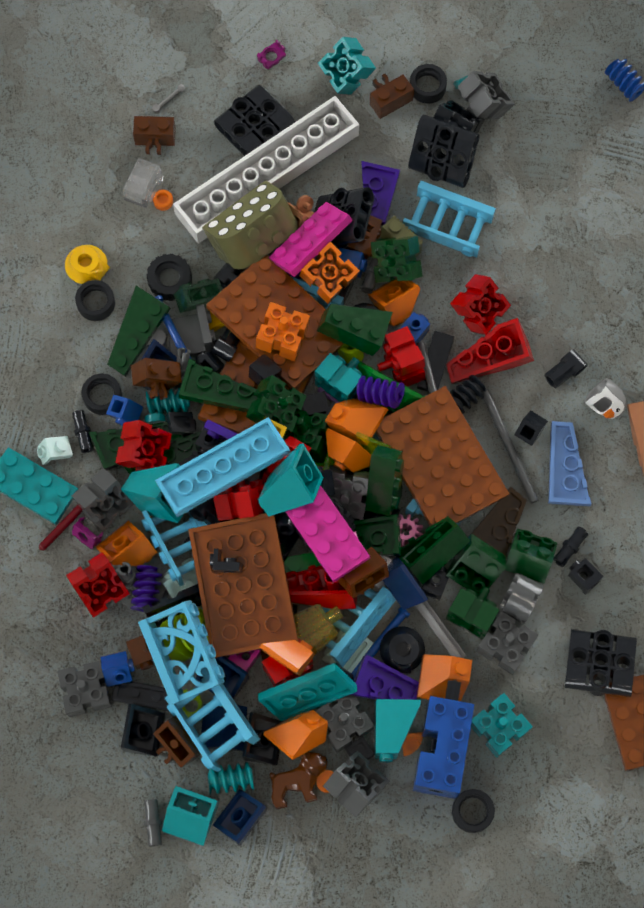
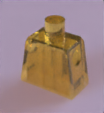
(317, 626)

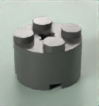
(521, 597)

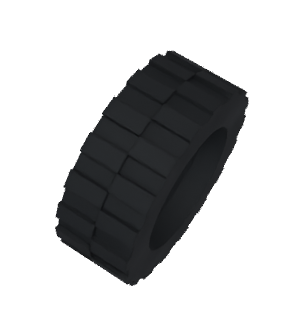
(162, 263)

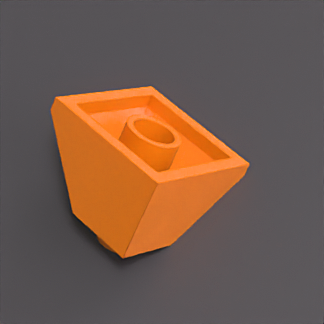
(396, 298)
(355, 416)
(346, 452)
(128, 546)
(290, 654)
(437, 671)
(299, 733)

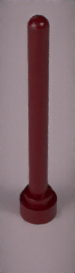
(60, 528)

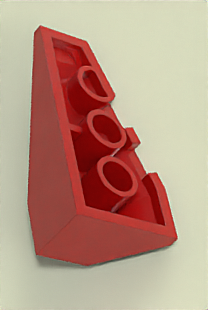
(497, 351)
(316, 587)

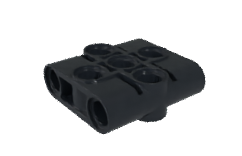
(255, 106)
(428, 159)
(357, 205)
(624, 654)

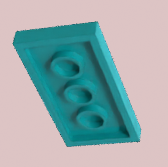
(34, 486)
(307, 692)

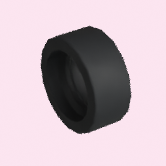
(428, 70)
(95, 285)
(93, 381)
(490, 810)

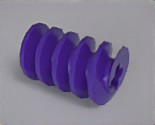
(379, 392)
(145, 587)

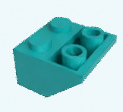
(189, 815)

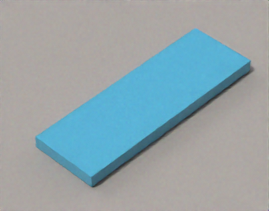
(222, 467)

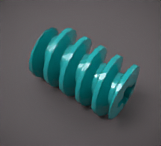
(172, 402)
(230, 778)

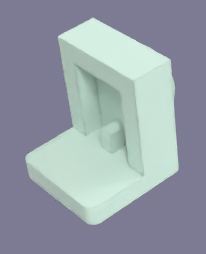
(54, 449)

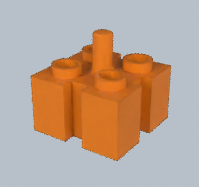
(329, 272)
(282, 331)

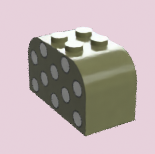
(251, 226)

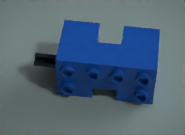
(451, 725)

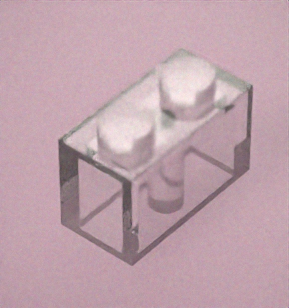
(142, 183)

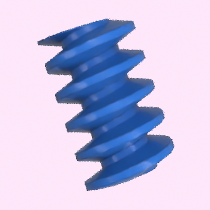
(624, 79)

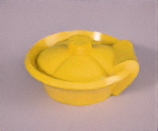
(86, 264)

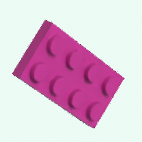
(310, 238)
(328, 536)

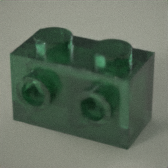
(197, 294)

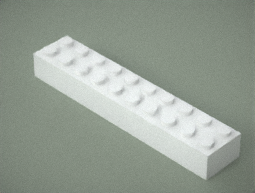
(275, 161)

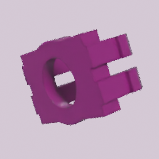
(276, 48)
(92, 540)

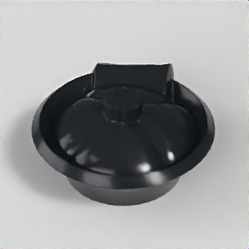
(402, 649)

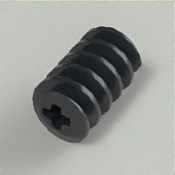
(468, 392)

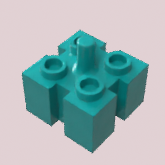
(346, 65)
(338, 379)
(500, 725)

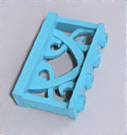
(154, 639)

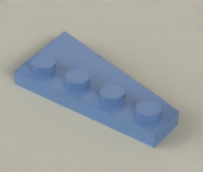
(566, 474)

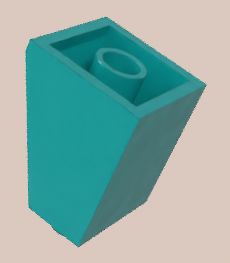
(291, 483)
(146, 495)
(392, 726)

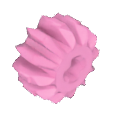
(411, 526)

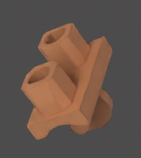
(302, 210)

